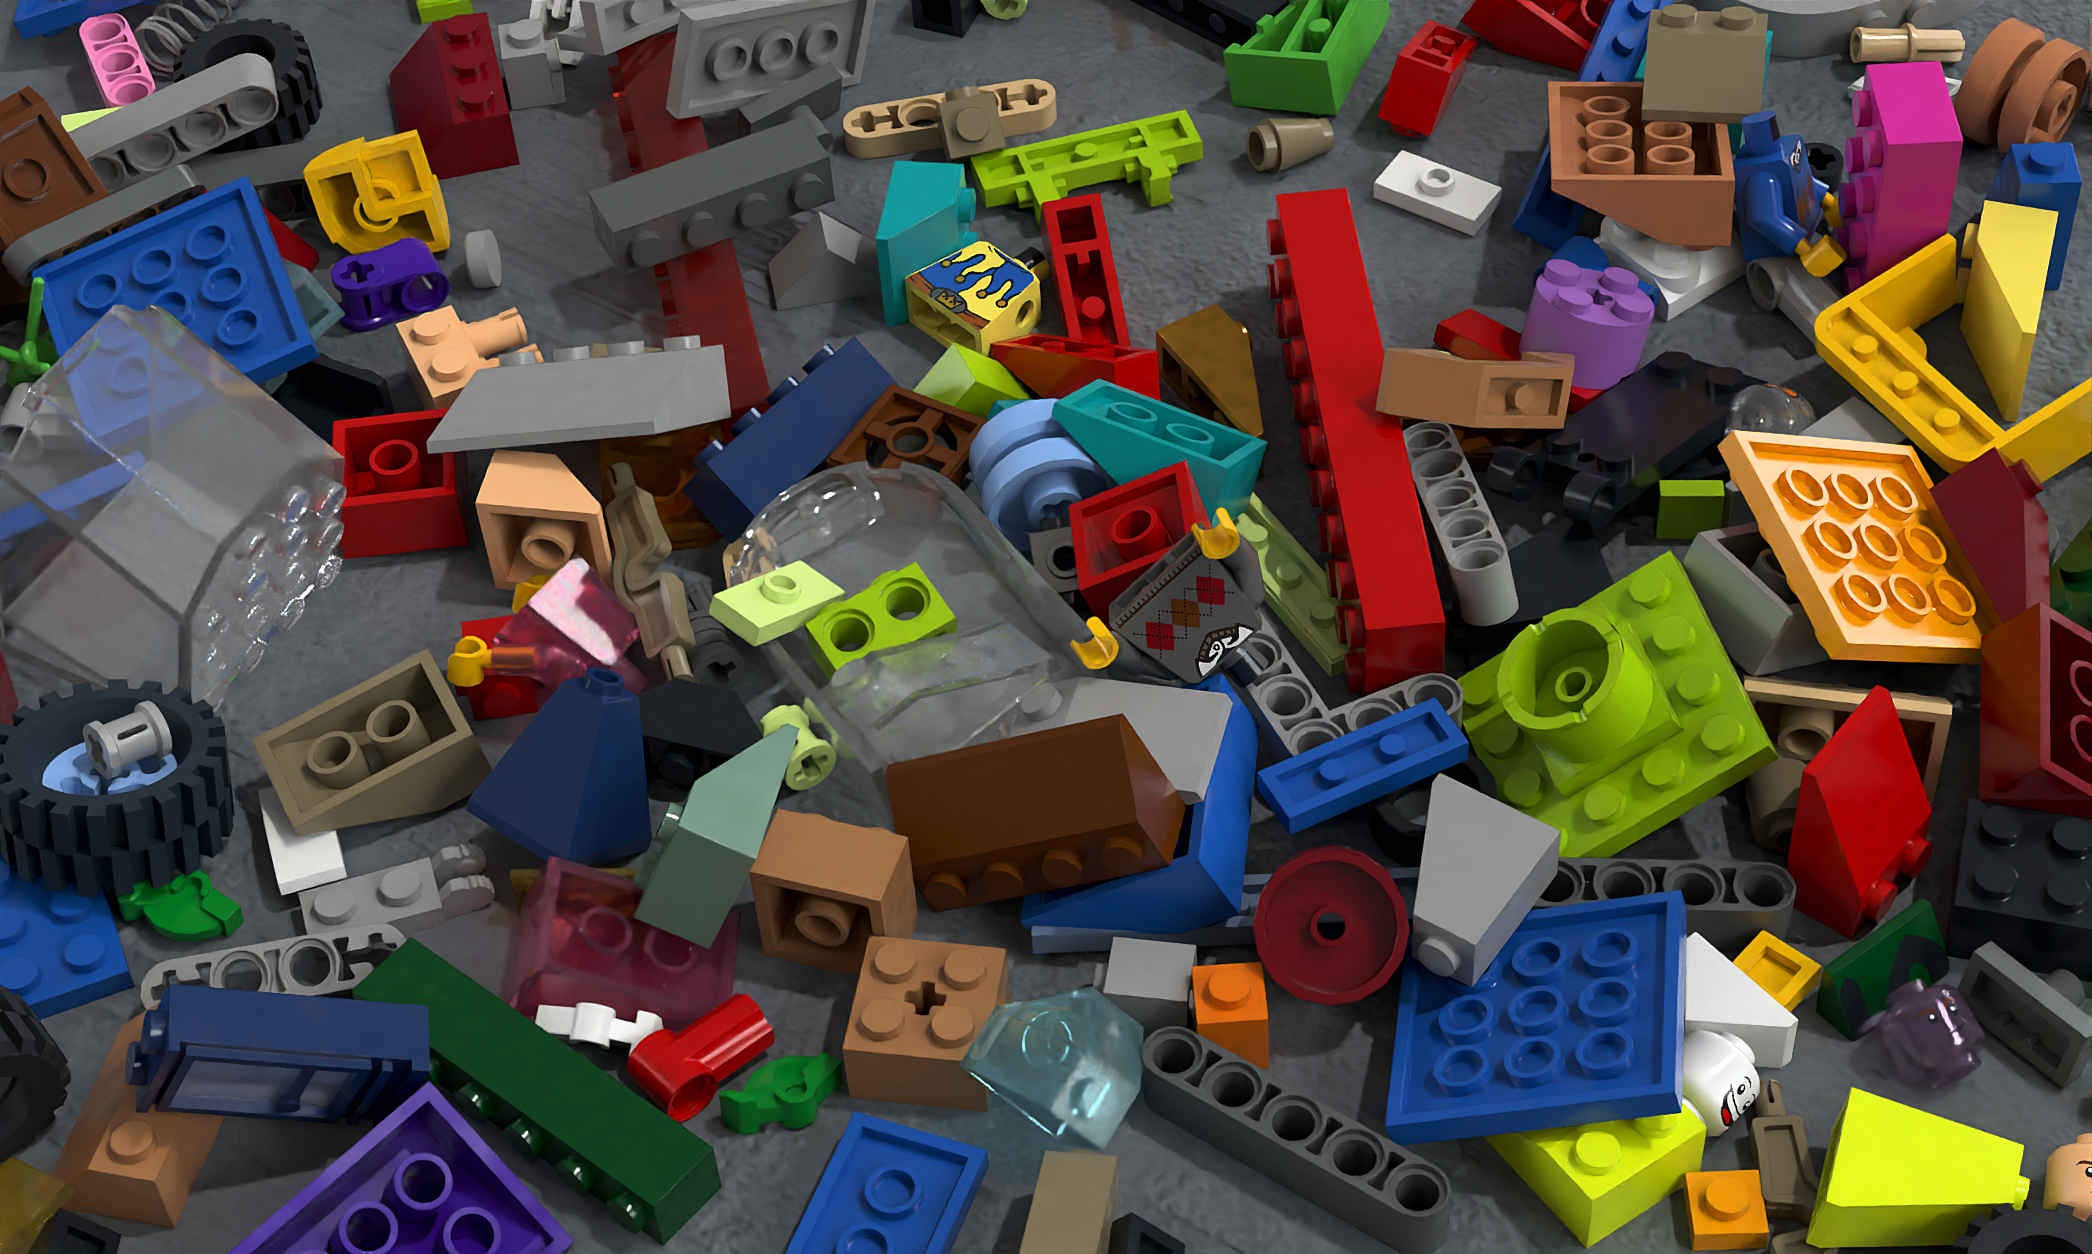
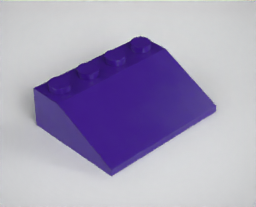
(413, 1189)

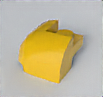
(378, 194)

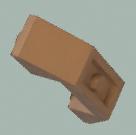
(1477, 392)

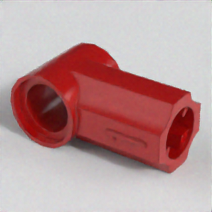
(685, 1068)

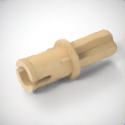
(1906, 45)

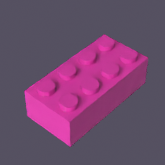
(1898, 168)

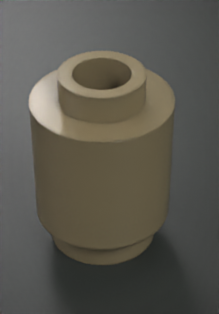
(1773, 800)

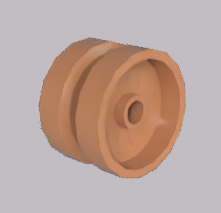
(2021, 87)

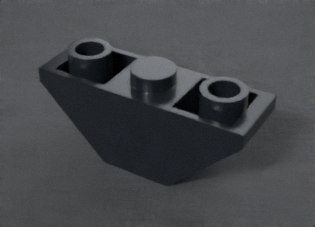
(692, 730)

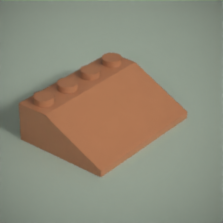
(1644, 173)

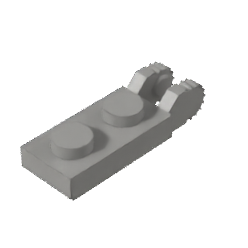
(402, 895)

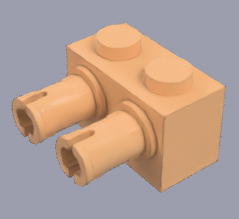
(446, 352)

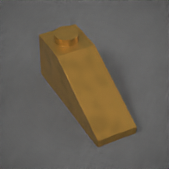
(1212, 369)

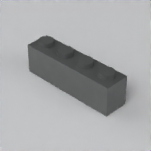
(711, 196)

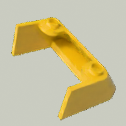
(1875, 350)

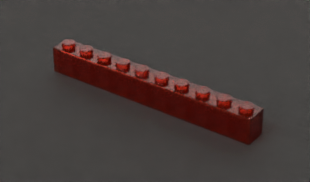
(705, 284)

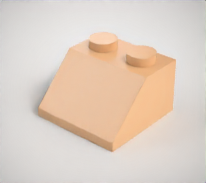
(538, 519)

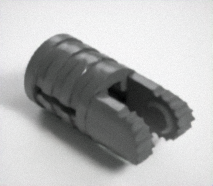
(714, 656)

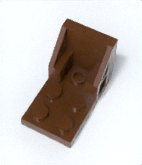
(39, 168)

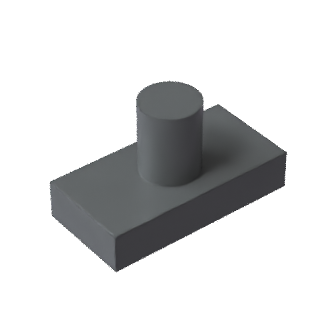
(809, 97)
(2030, 1013)

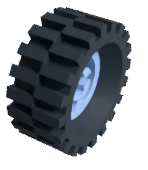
(118, 831)

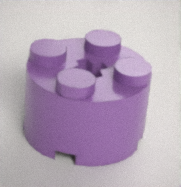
(1590, 316)

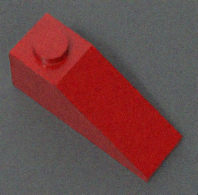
(1426, 78)
(1083, 269)
(1063, 365)

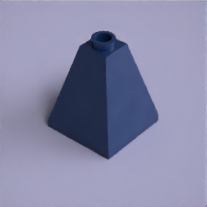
(574, 776)

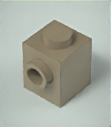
(969, 125)

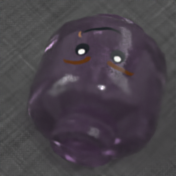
(1931, 1034)

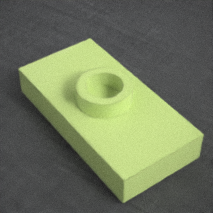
(774, 602)

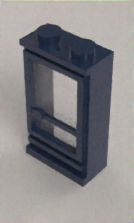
(278, 1055)

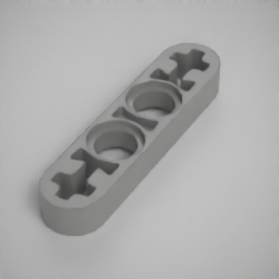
(277, 962)

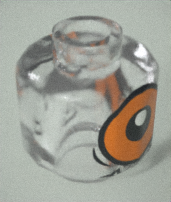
(1769, 410)

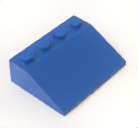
(1208, 860)

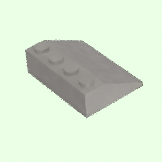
(587, 396)

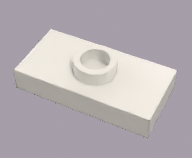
(1437, 192)

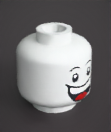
(1718, 1078)

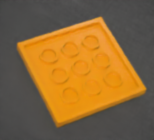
(1863, 547)

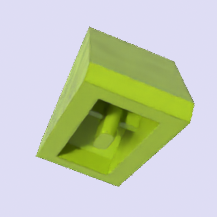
(970, 381)

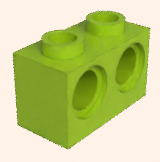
(872, 619)

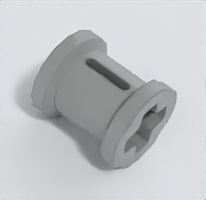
(127, 739)

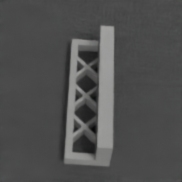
(619, 23)

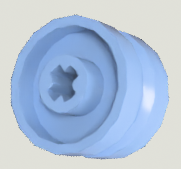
(1031, 470)

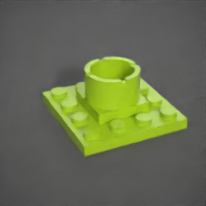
(1615, 714)

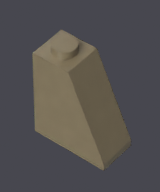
(1073, 1204)

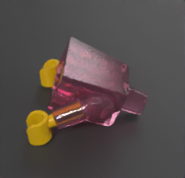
(555, 634)

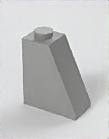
(1476, 878)

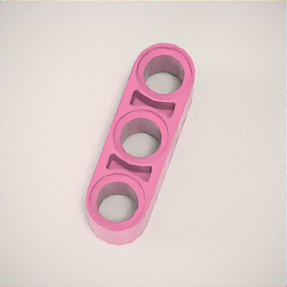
(116, 60)

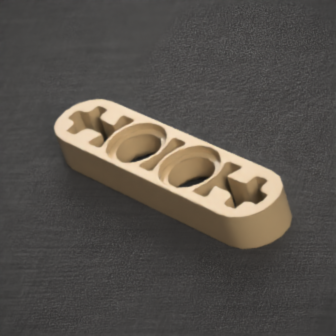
(871, 132)

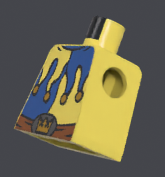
(977, 296)

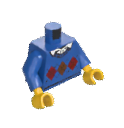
(1781, 199)

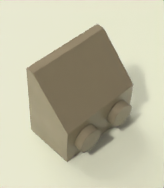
(1704, 64)

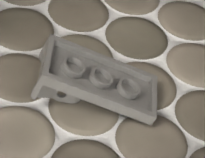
(752, 47)

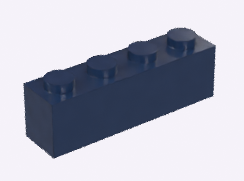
(788, 439)

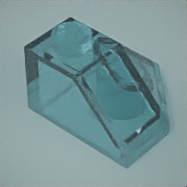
(1062, 1063)

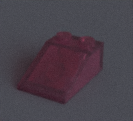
(587, 947)

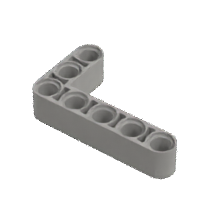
(1297, 719)

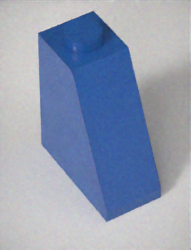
(2047, 179)

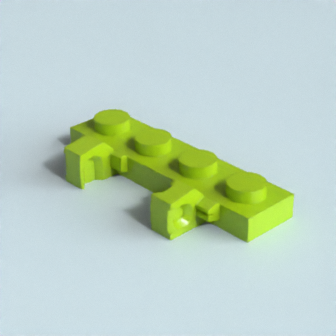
(1050, 168)

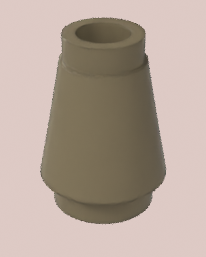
(1287, 142)

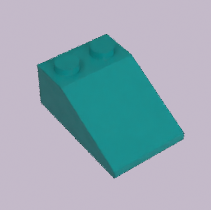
(1142, 435)

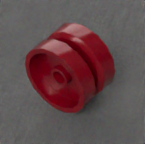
(1296, 949)

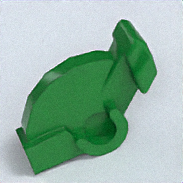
(184, 909)
(782, 1092)

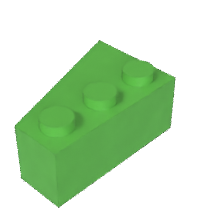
(1305, 55)

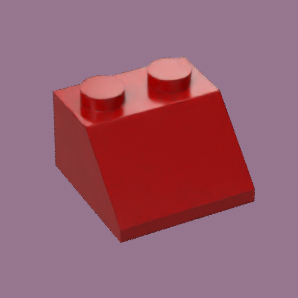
(1130, 529)

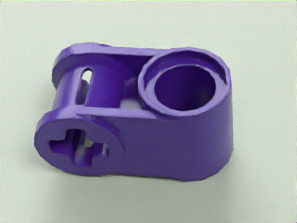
(391, 282)

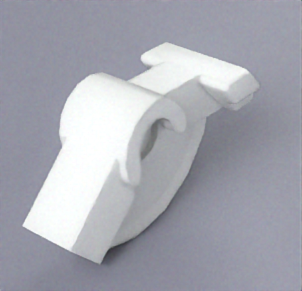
(596, 1025)

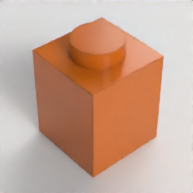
(1233, 1009)

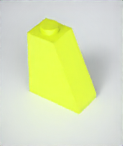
(1908, 1177)

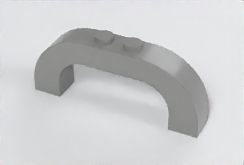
(1826, 26)

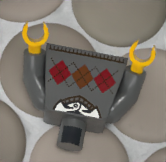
(1187, 612)

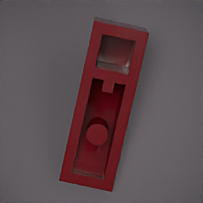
(2000, 529)

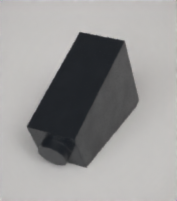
(1549, 574)

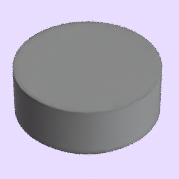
(482, 259)

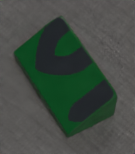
(1863, 977)

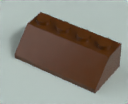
(1034, 813)

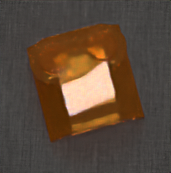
(662, 469)

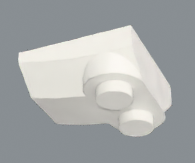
(1677, 272)

